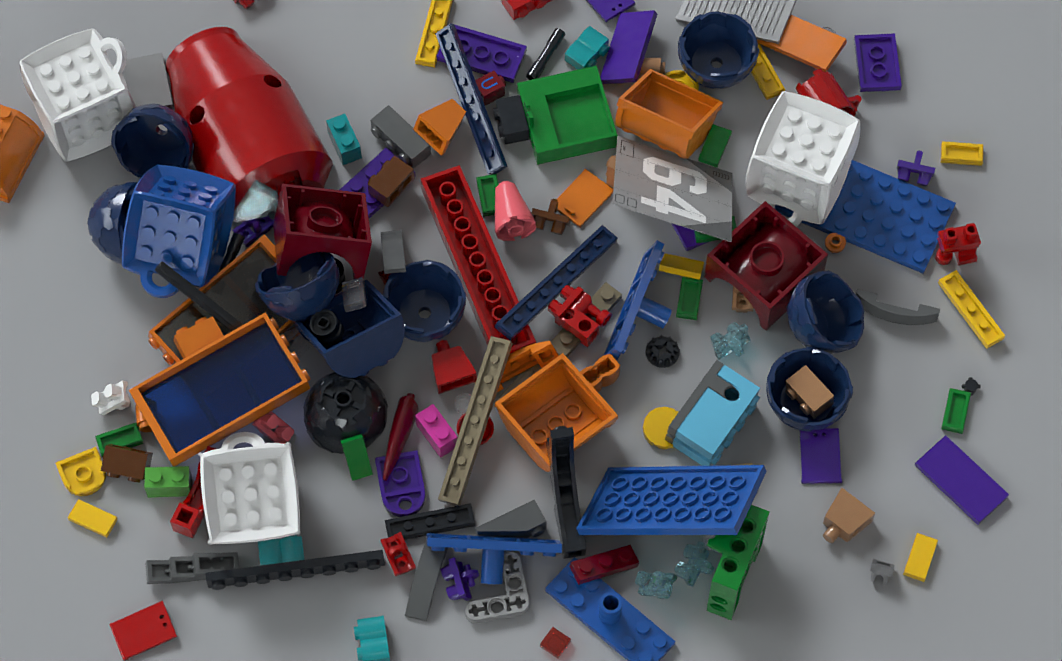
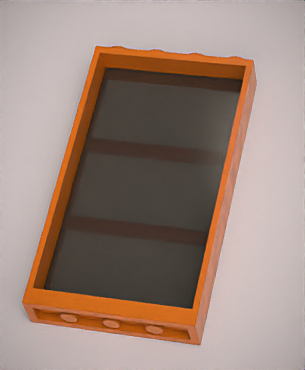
(230, 289)

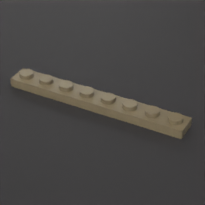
(565, 341)
(475, 421)

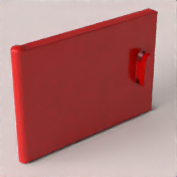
(143, 630)

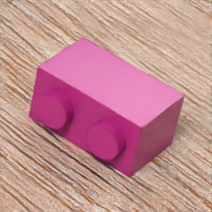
(436, 430)

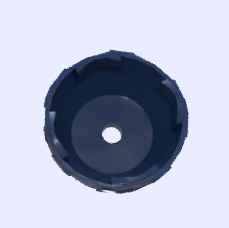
(718, 39)
(143, 144)
(108, 220)
(305, 288)
(431, 288)
(826, 313)
(826, 369)

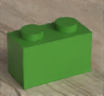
(168, 481)

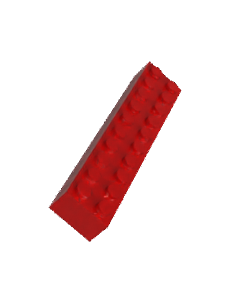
(472, 252)

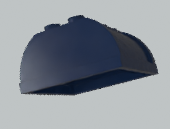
(370, 335)

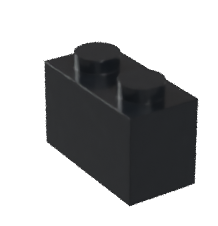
(512, 119)

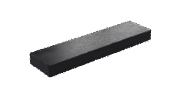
(431, 522)

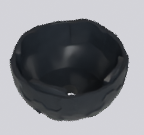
(331, 421)

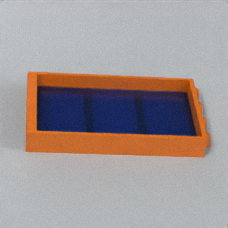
(220, 389)

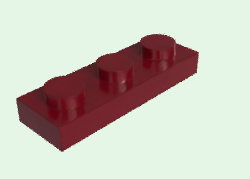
(604, 564)

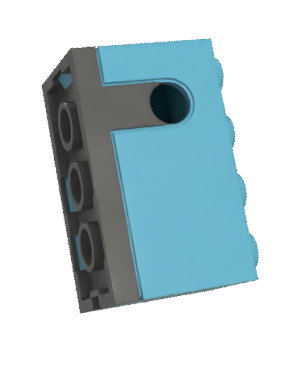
(713, 414)

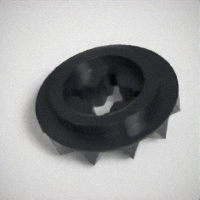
(665, 359)

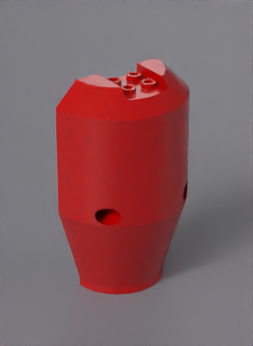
(243, 115)

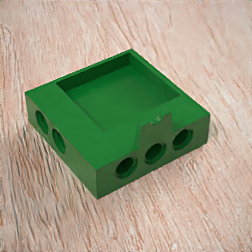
(567, 115)
(737, 556)

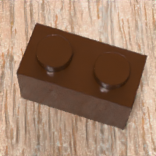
(390, 181)
(125, 462)

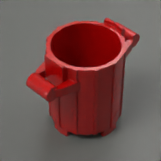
(826, 89)

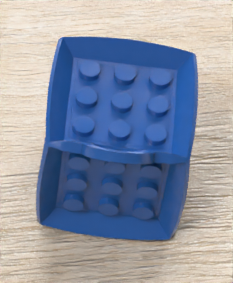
(177, 220)

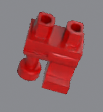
(961, 241)
(573, 312)

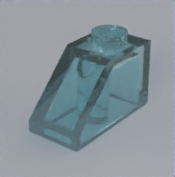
(256, 203)

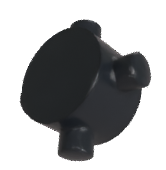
(971, 386)

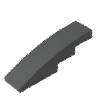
(189, 567)

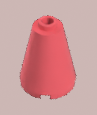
(512, 213)

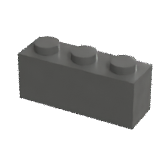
(400, 137)

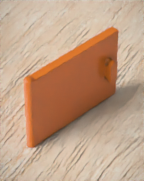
(583, 197)

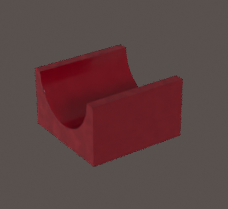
(321, 221)
(766, 261)

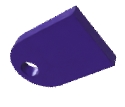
(402, 485)

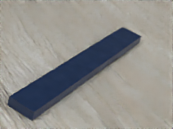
(471, 100)
(551, 286)

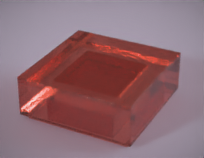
(555, 642)

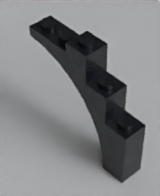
(563, 481)

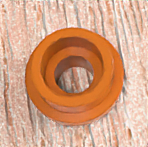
(835, 248)

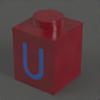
(491, 87)

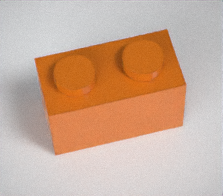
(196, 337)

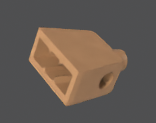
(846, 517)

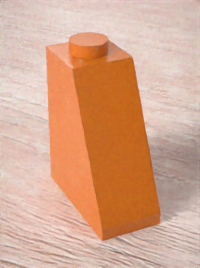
(440, 124)

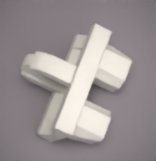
(115, 392)

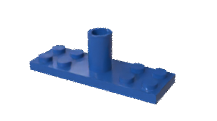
(639, 305)
(493, 550)
(610, 617)

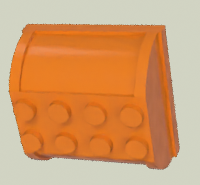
(667, 113)
(18, 145)
(553, 399)

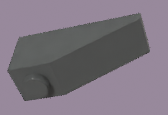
(517, 523)

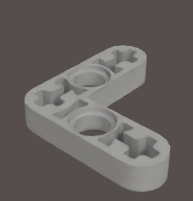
(512, 595)

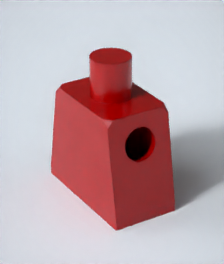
(451, 367)

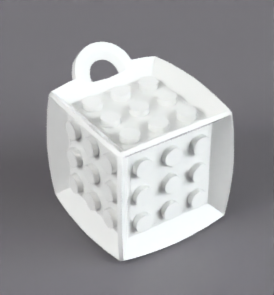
(78, 91)
(802, 157)
(249, 491)

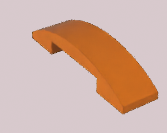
(526, 358)

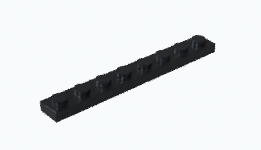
(287, 570)

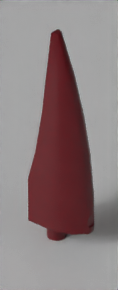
(400, 430)

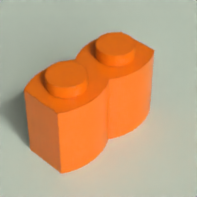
(603, 373)

